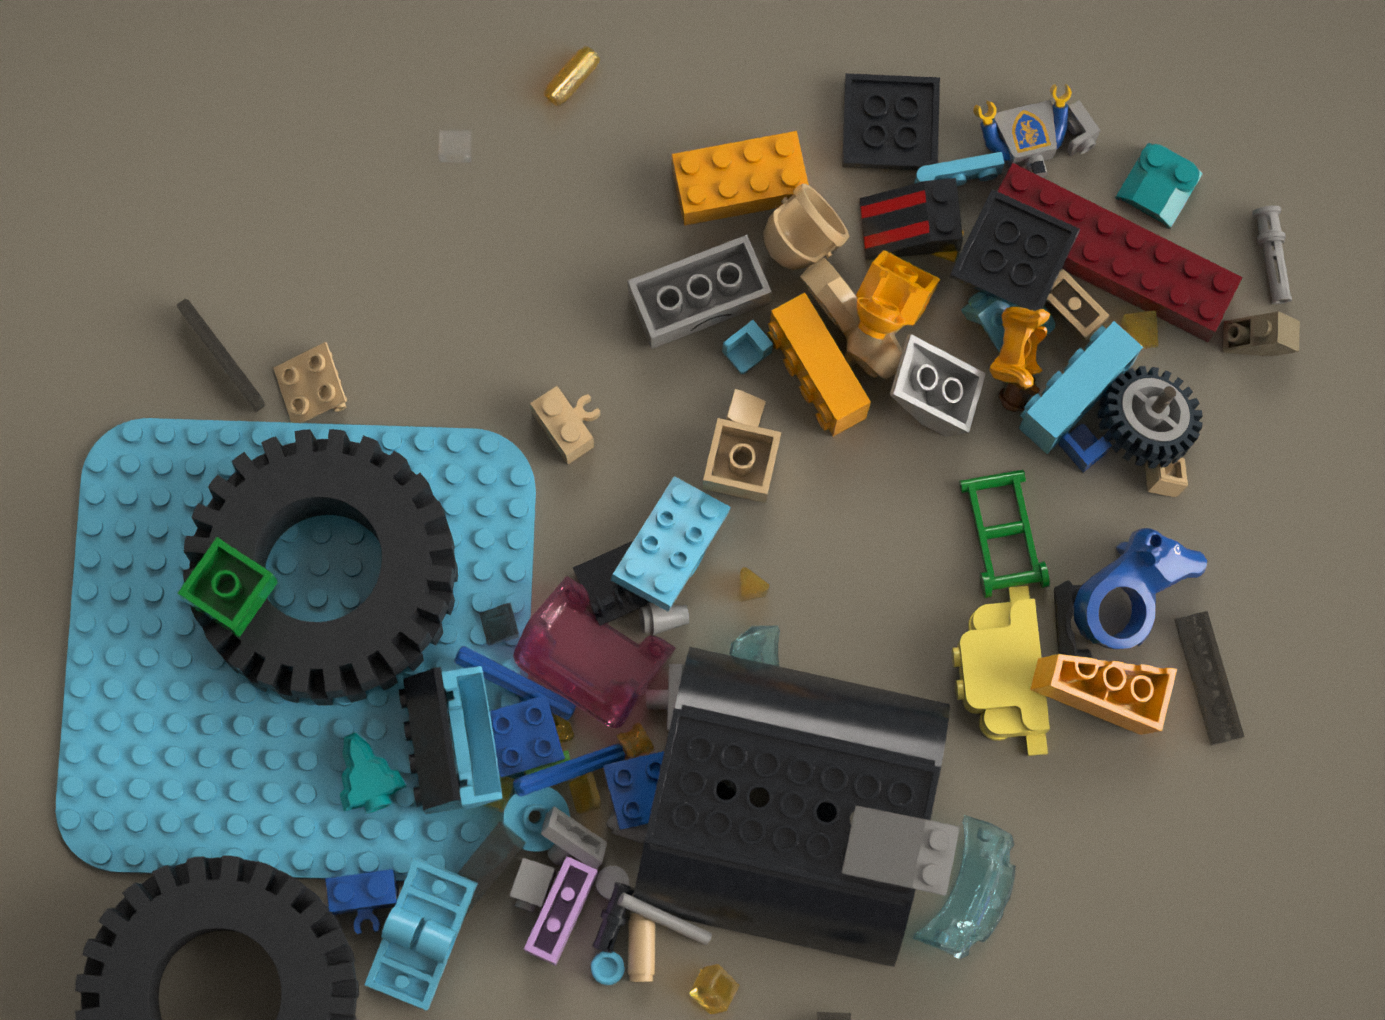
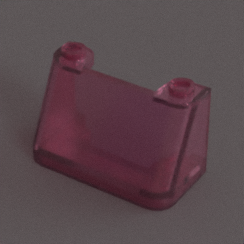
(586, 661)

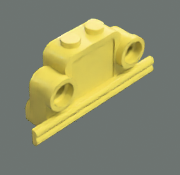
(998, 668)

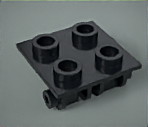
(606, 597)

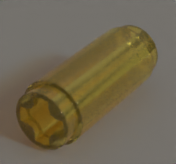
(571, 76)

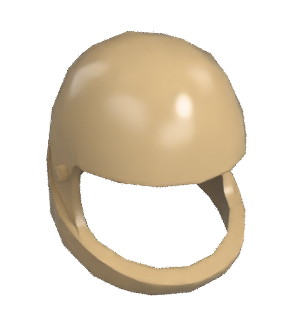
(803, 230)

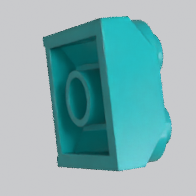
(1160, 183)

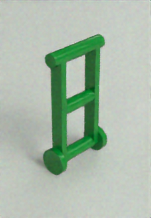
(1038, 570)

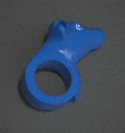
(1144, 568)

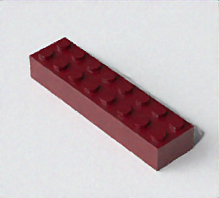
(1131, 259)

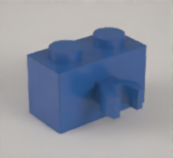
(362, 894)

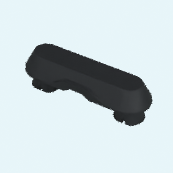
(1064, 599)

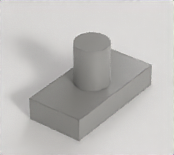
(666, 698)
(572, 839)

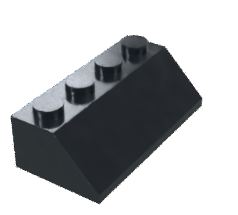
(432, 742)

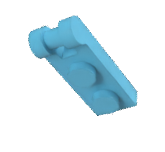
(982, 167)

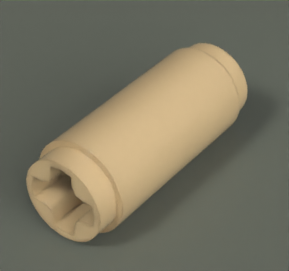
(641, 948)

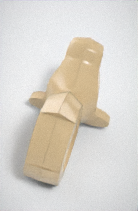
(839, 302)

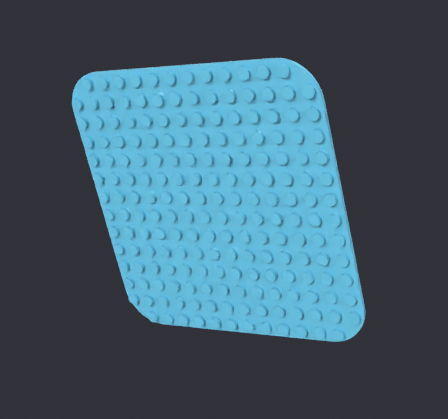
(188, 757)

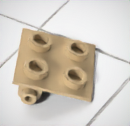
(310, 384)

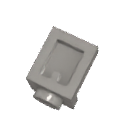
(1083, 125)

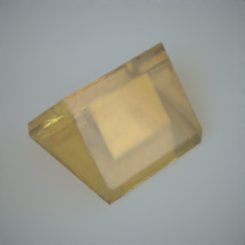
(752, 585)

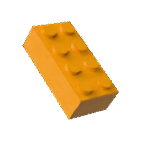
(737, 177)
(818, 365)

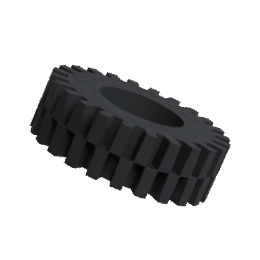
(411, 590)
(207, 897)

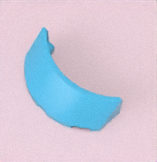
(472, 736)

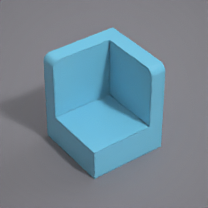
(747, 347)

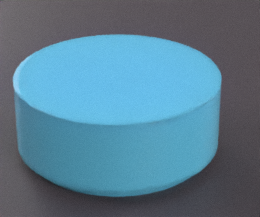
(607, 968)

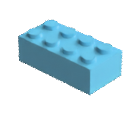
(1080, 387)

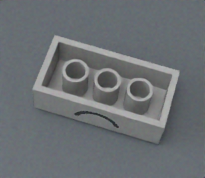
(699, 291)

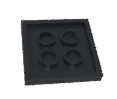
(890, 121)
(1014, 252)

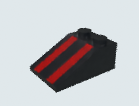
(912, 220)

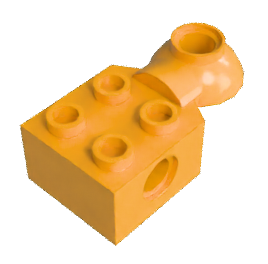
(893, 295)

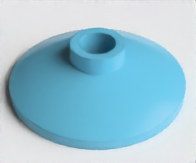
(517, 816)

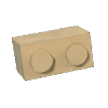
(1076, 305)

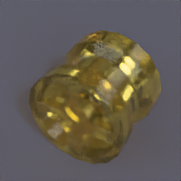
(635, 741)

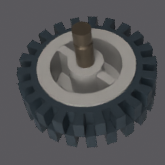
(1150, 417)

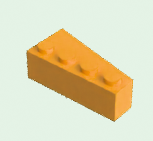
(1111, 690)

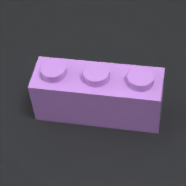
(561, 911)

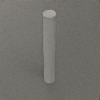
(664, 918)

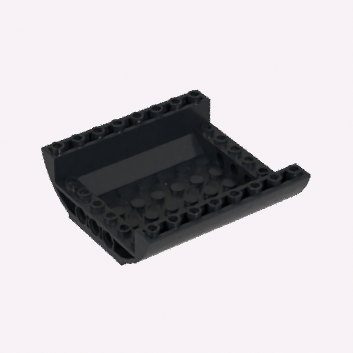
(778, 864)

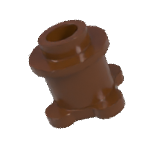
(1015, 397)

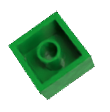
(228, 587)

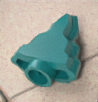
(367, 777)

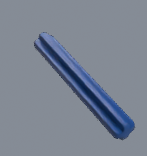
(514, 681)
(568, 770)

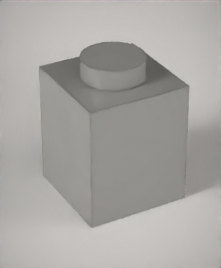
(532, 885)

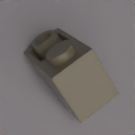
(1262, 335)

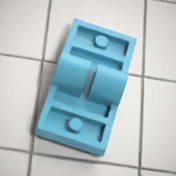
(671, 544)
(420, 933)

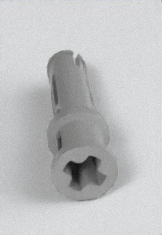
(1275, 237)

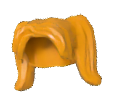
(1019, 348)

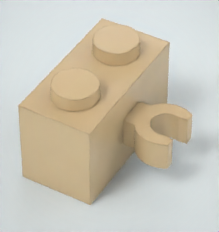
(565, 424)

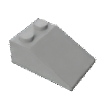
(937, 387)
(900, 850)

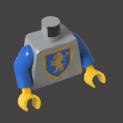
(1028, 132)

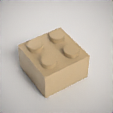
(741, 460)

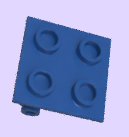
(525, 736)
(633, 788)

